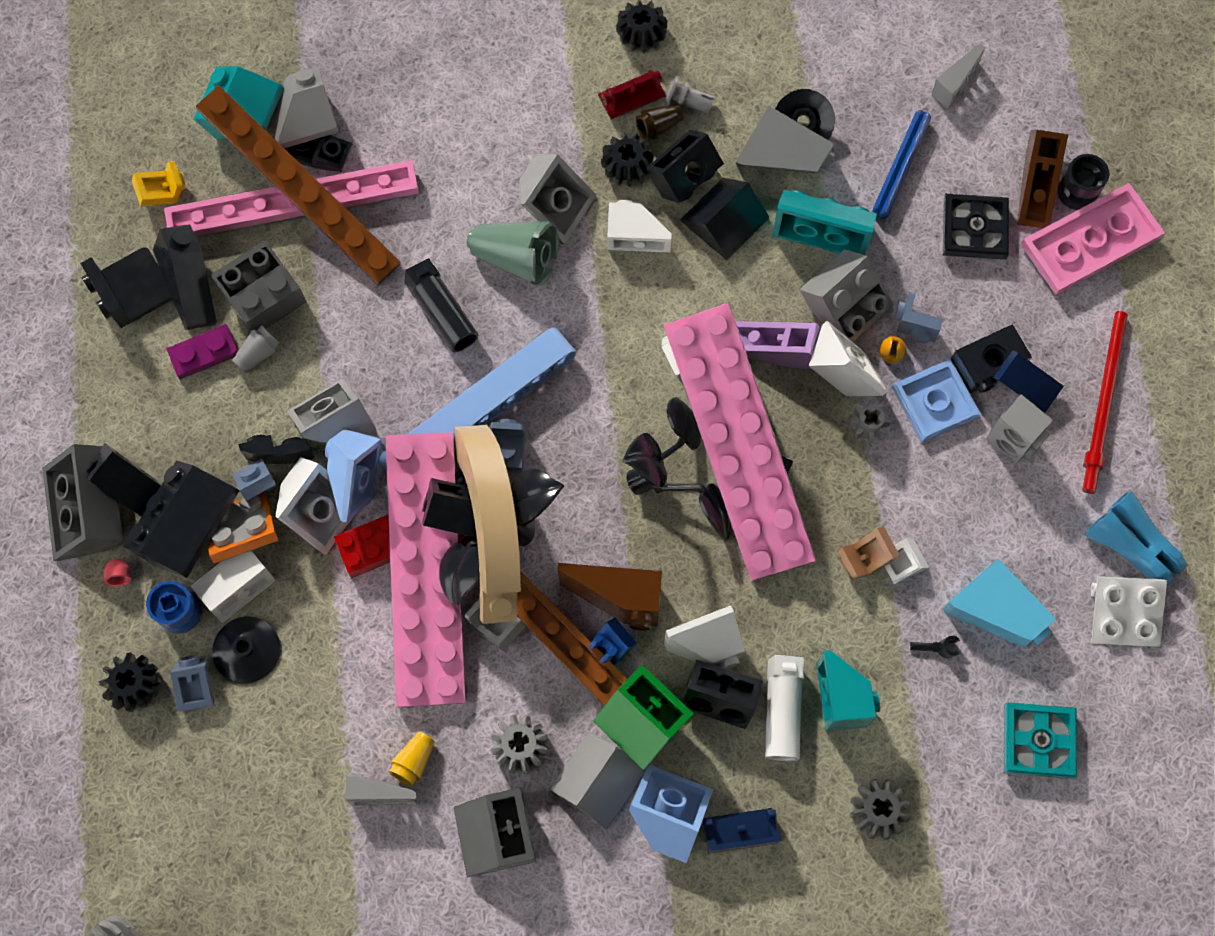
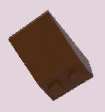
(620, 592)

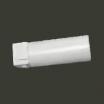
(784, 707)

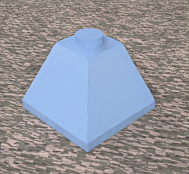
(352, 471)
(669, 811)

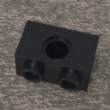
(690, 151)
(971, 358)

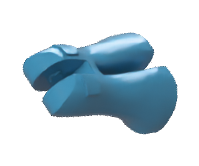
(1144, 555)

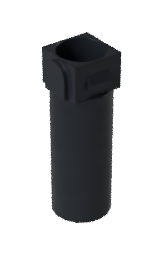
(440, 305)

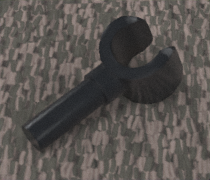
(940, 647)

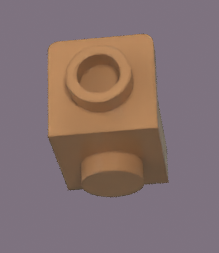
(868, 554)

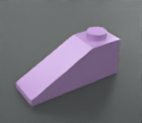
(780, 342)

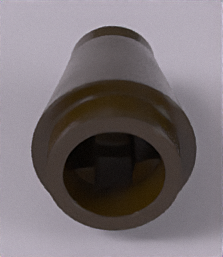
(658, 120)

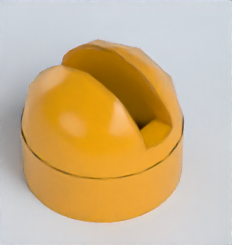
(886, 347)

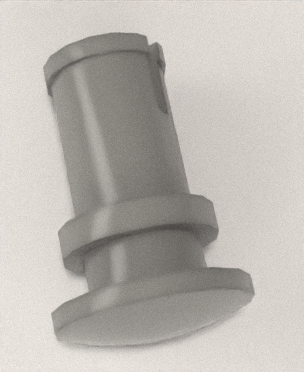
(688, 96)

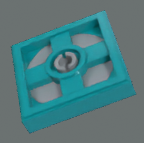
(1040, 740)

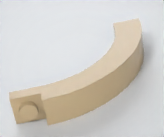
(495, 521)

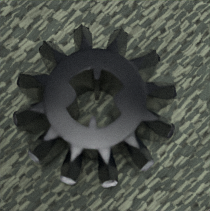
(641, 26)
(615, 159)
(129, 695)

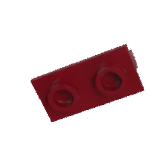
(632, 94)

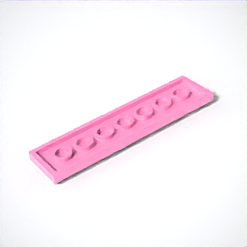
(739, 441)
(424, 620)

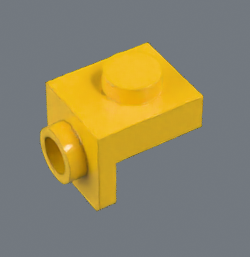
(159, 186)

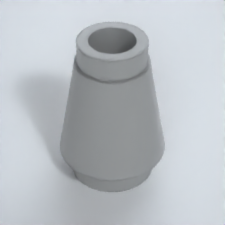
(255, 349)

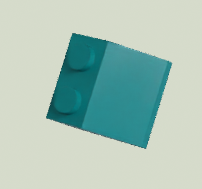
(251, 91)
(845, 694)

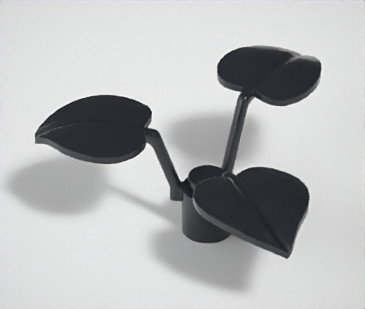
(650, 473)
(531, 496)

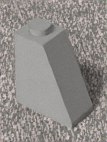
(785, 146)

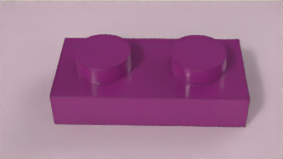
(202, 351)

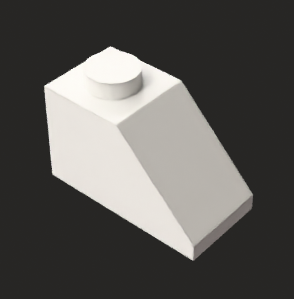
(635, 229)

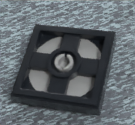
(976, 226)

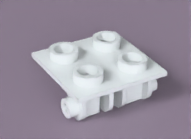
(1128, 611)

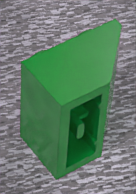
(643, 717)

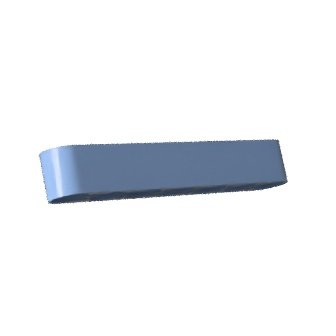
(501, 386)

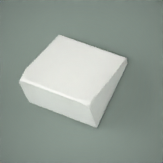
(908, 564)

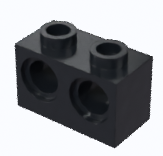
(721, 694)

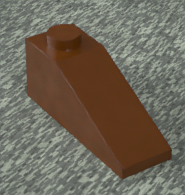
(1041, 177)

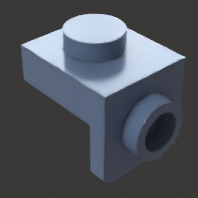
(917, 325)
(254, 480)

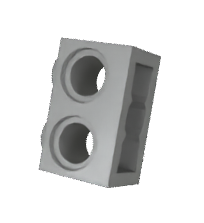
(1020, 430)

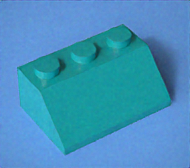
(823, 223)

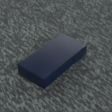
(1029, 380)

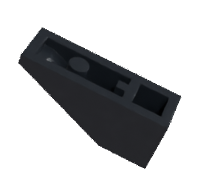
(185, 275)

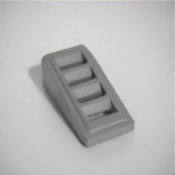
(952, 81)
(367, 791)

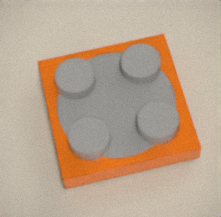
(243, 528)

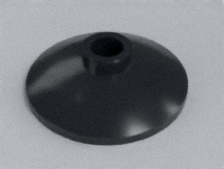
(811, 105)
(257, 661)

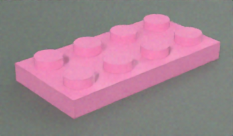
(1092, 238)

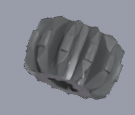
(881, 822)

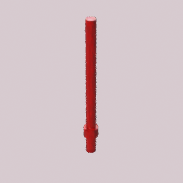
(1094, 458)

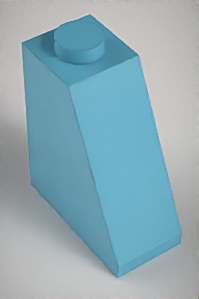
(1002, 607)

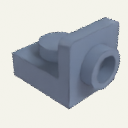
(511, 441)
(192, 683)

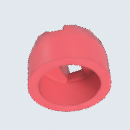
(117, 573)

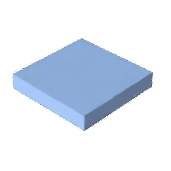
(936, 401)

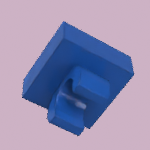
(613, 642)

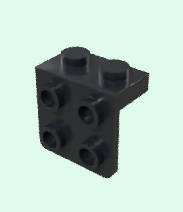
(127, 286)

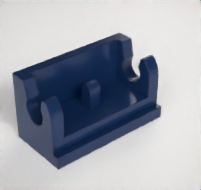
(741, 830)

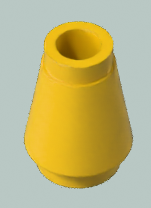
(412, 759)

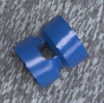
(173, 607)

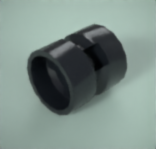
(1083, 181)

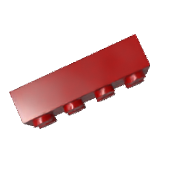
(365, 546)

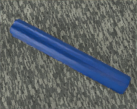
(901, 164)

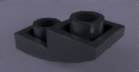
(323, 153)
(265, 448)

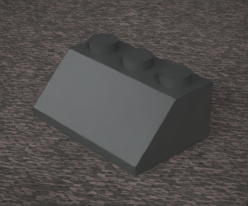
(79, 512)

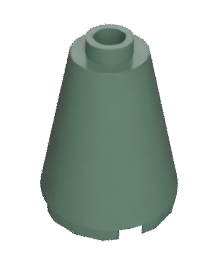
(517, 248)

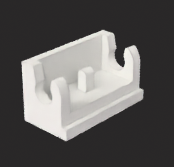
(232, 584)

